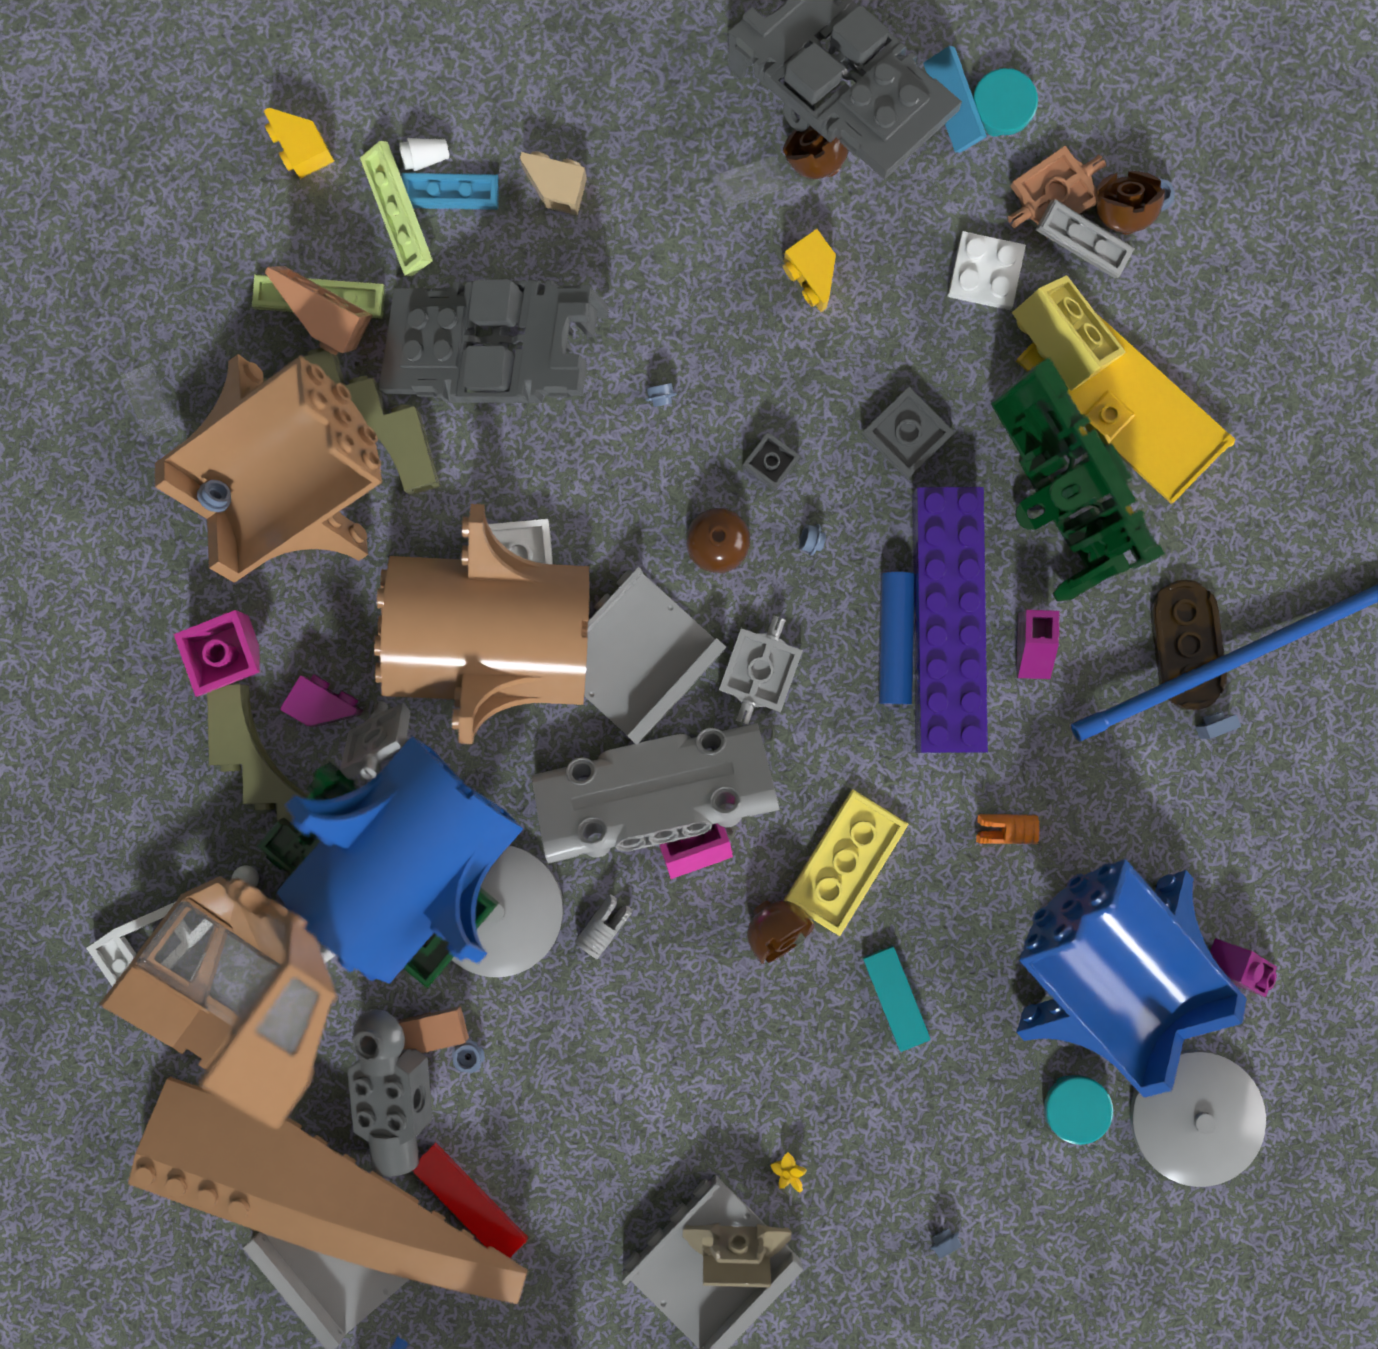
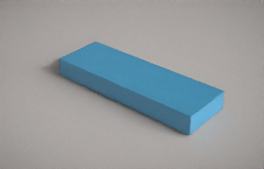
(965, 126)
(452, 190)

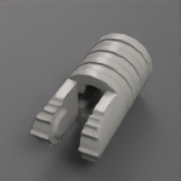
(597, 932)

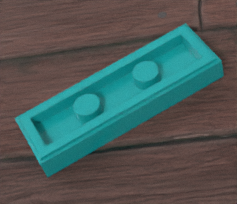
(896, 998)

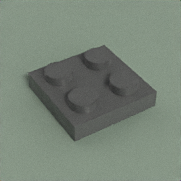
(908, 433)

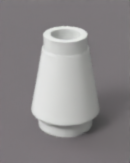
(423, 152)

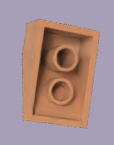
(324, 314)

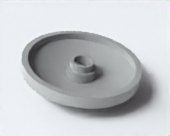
(524, 920)
(1204, 1126)

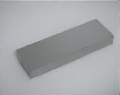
(1084, 238)

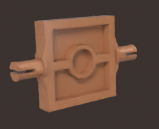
(1056, 178)

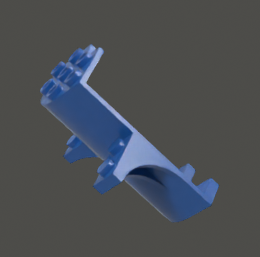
(397, 864)
(1126, 973)

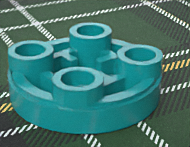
(1005, 101)
(1078, 1109)

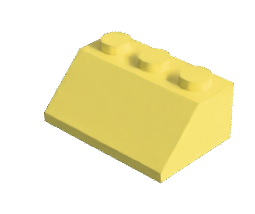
(1068, 332)

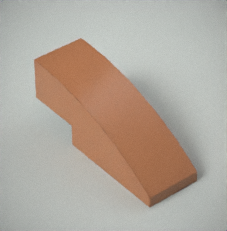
(434, 1030)

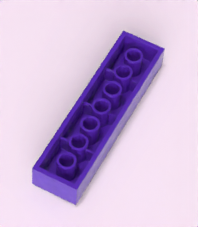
(949, 620)

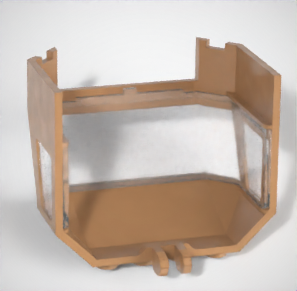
(237, 991)

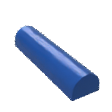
(896, 638)

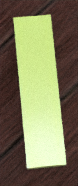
(396, 208)
(364, 295)

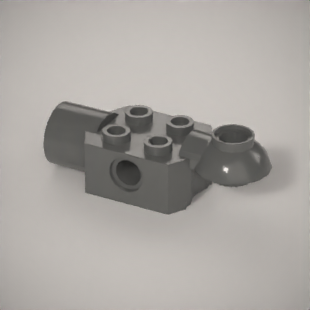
(388, 1093)

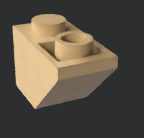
(556, 182)

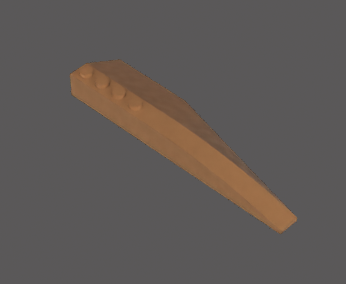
(306, 1194)

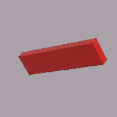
(469, 1202)

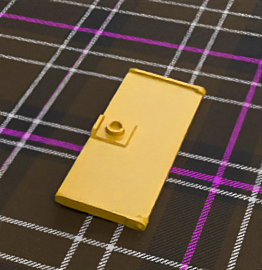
(1147, 420)

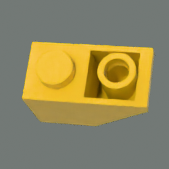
(301, 142)
(812, 265)

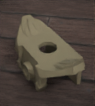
(736, 1253)

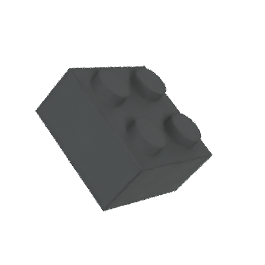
(771, 462)

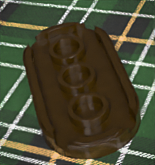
(1187, 637)

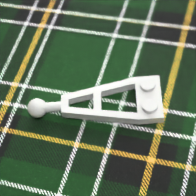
(115, 953)

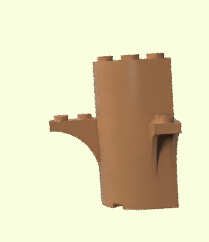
(291, 461)
(482, 629)

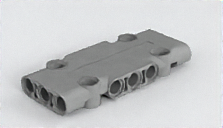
(653, 792)

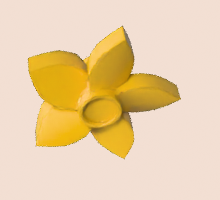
(788, 1172)

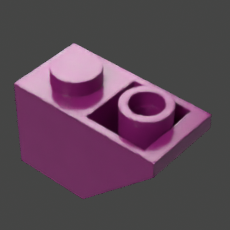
(1037, 643)
(317, 705)
(1244, 967)

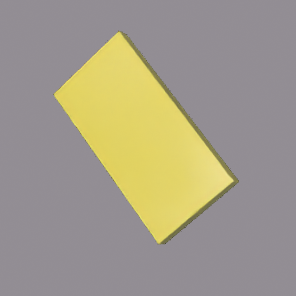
(846, 862)

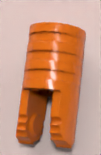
(1014, 829)

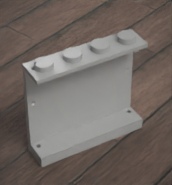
(643, 655)
(673, 1271)
(322, 1289)

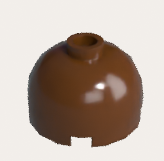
(813, 154)
(1130, 201)
(718, 540)
(776, 929)

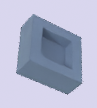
(1217, 724)

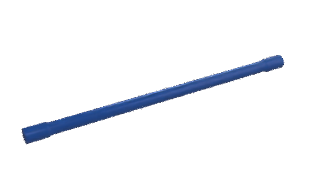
(1102, 720)

